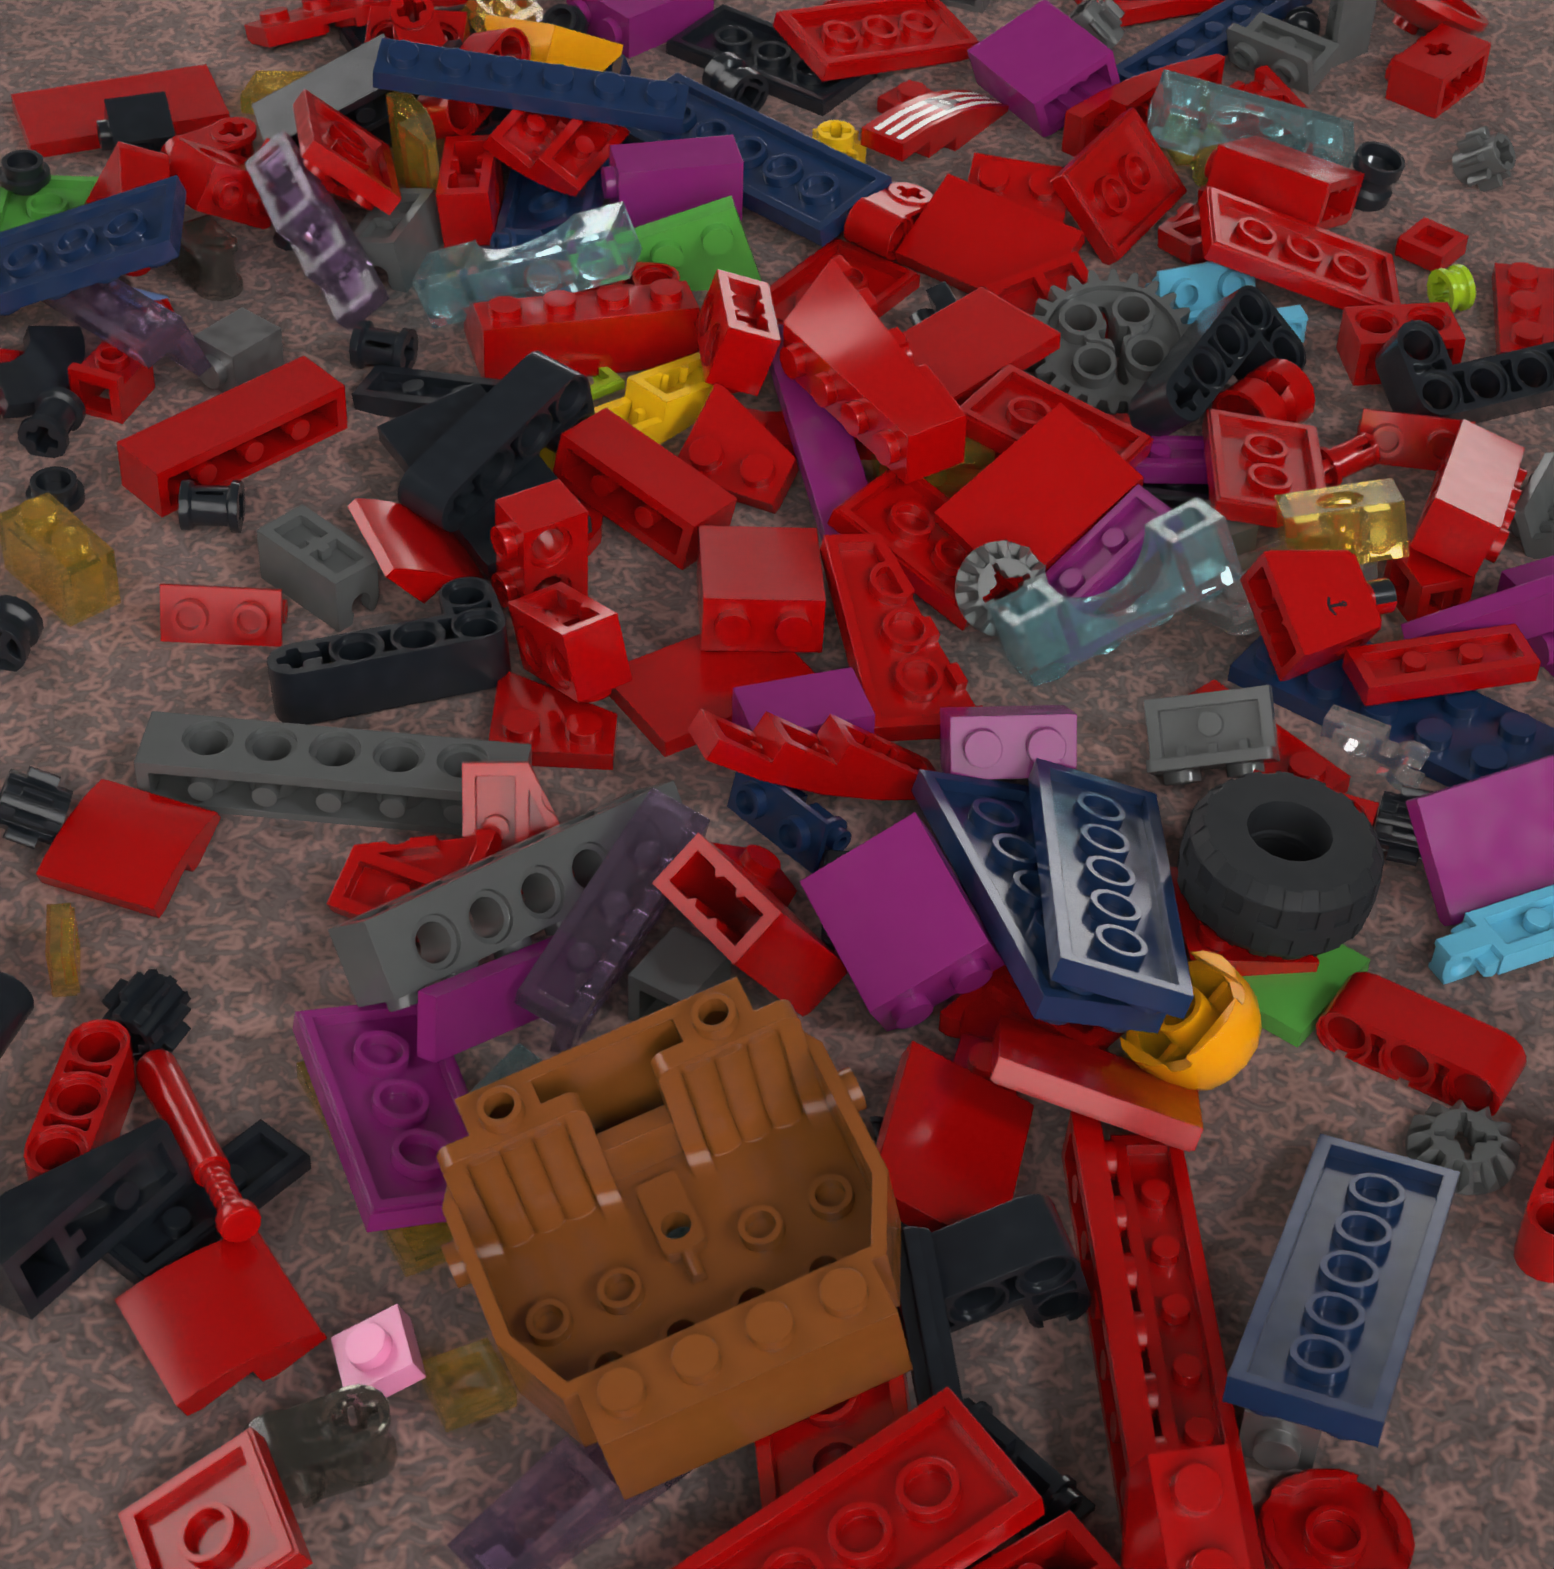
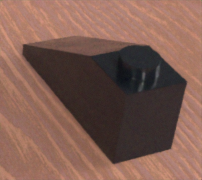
(80, 1211)

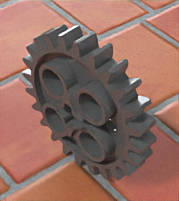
(1138, 332)

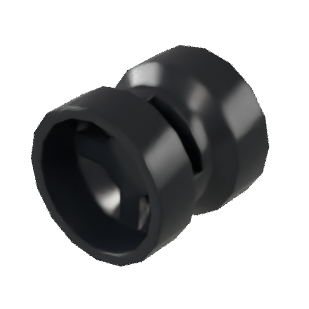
(736, 80)
(1382, 169)

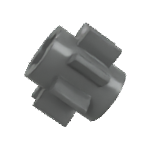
(1100, 20)
(1483, 159)

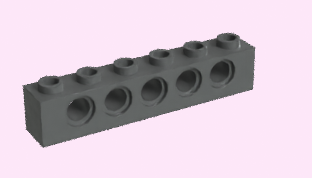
(312, 771)
(380, 944)

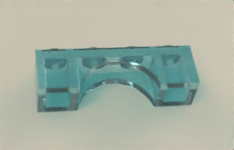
(1199, 113)
(576, 256)
(1181, 562)

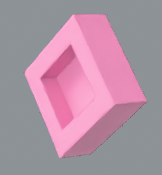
(380, 1352)

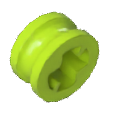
(1452, 286)

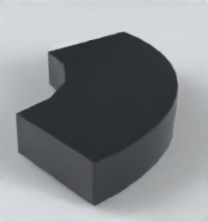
(43, 365)

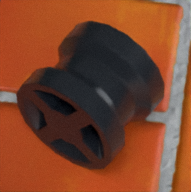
(19, 631)

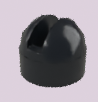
(1304, 18)

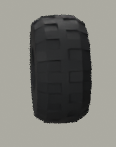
(1280, 865)

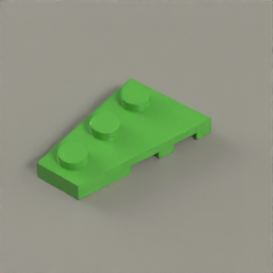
(700, 243)

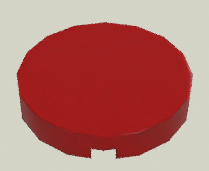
(1297, 1540)

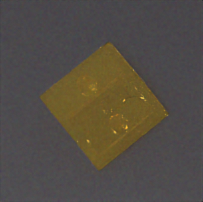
(412, 141)

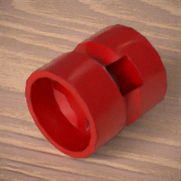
(1270, 391)

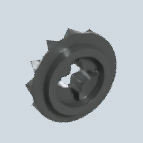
(977, 578)
(1494, 1151)

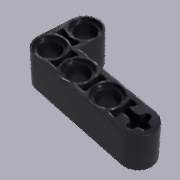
(1220, 343)
(1451, 386)
(496, 440)
(395, 662)
(1008, 1260)

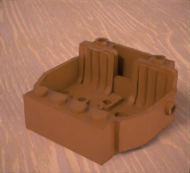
(698, 1338)

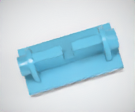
(1200, 284)

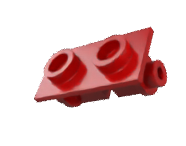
(1408, 438)
(222, 615)

